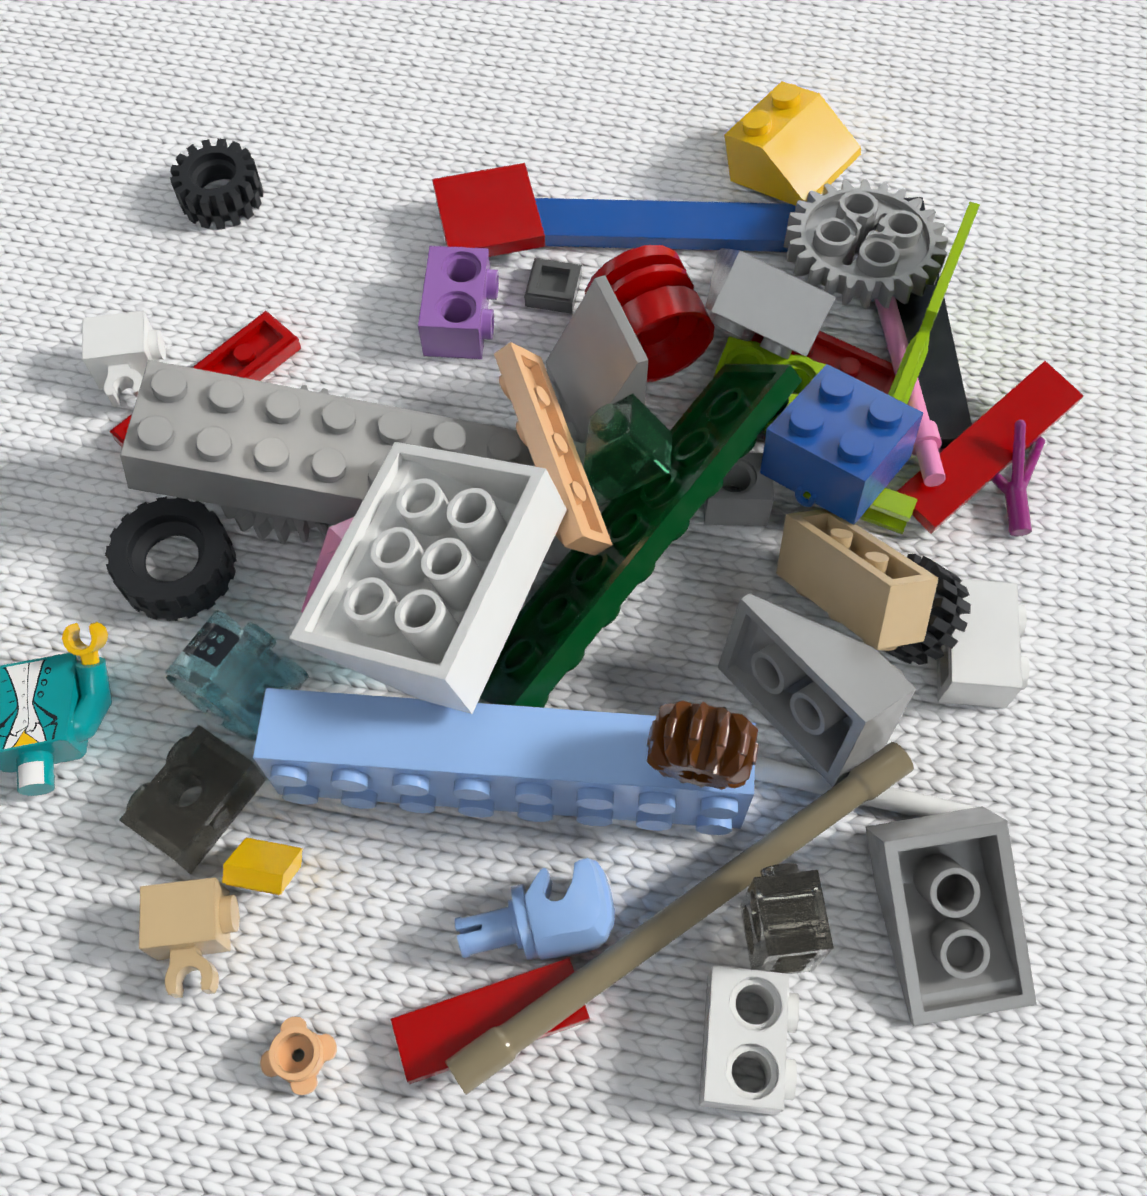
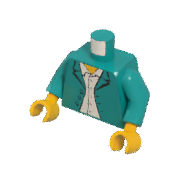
(52, 709)

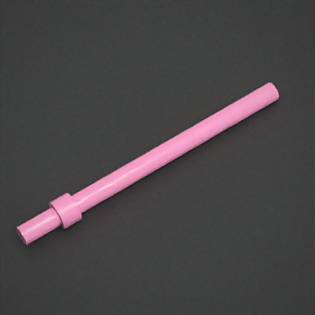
(928, 436)

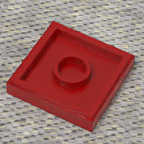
(490, 210)

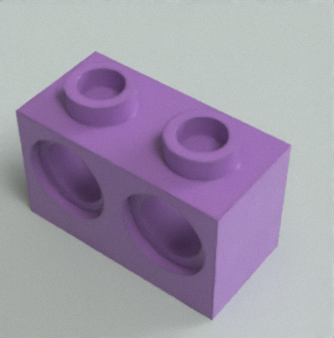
(456, 302)

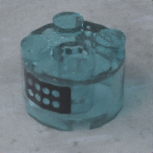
(229, 672)

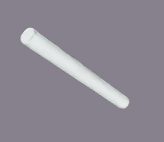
(891, 799)

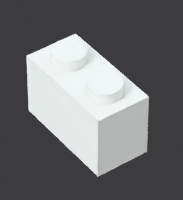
(987, 660)

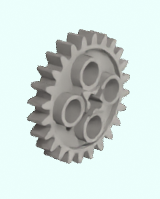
(890, 262)

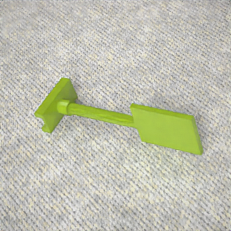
(892, 508)

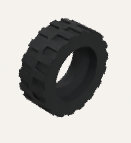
(149, 526)

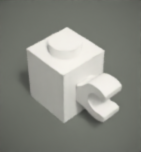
(118, 350)

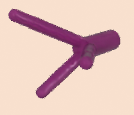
(1015, 490)

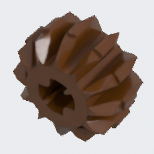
(702, 745)

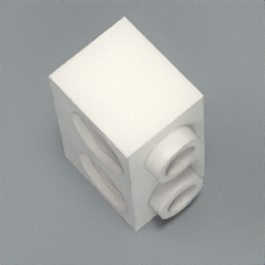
(730, 1038)

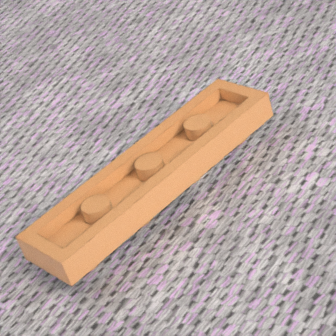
(551, 446)

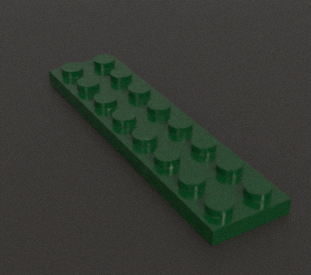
(589, 589)

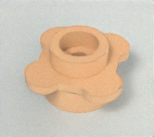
(280, 1061)

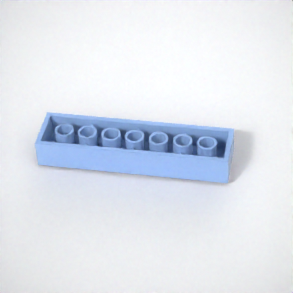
(480, 761)

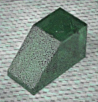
(625, 449)

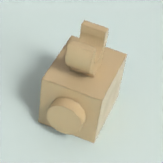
(183, 924)

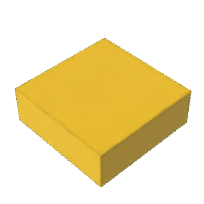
(262, 866)

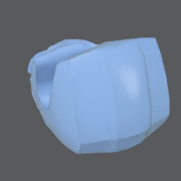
(544, 926)

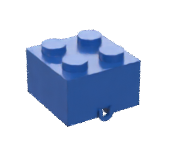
(839, 443)

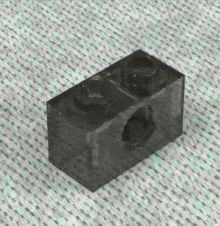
(192, 830)

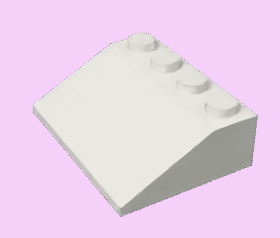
(433, 572)

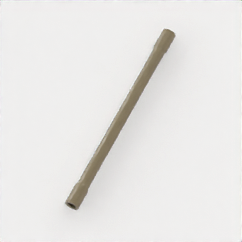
(502, 1043)

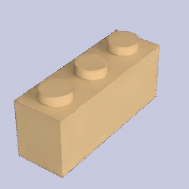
(856, 579)

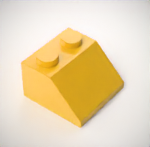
(789, 145)

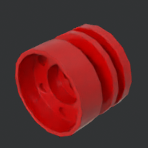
(660, 307)

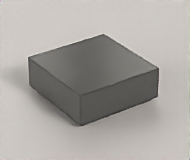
(553, 285)

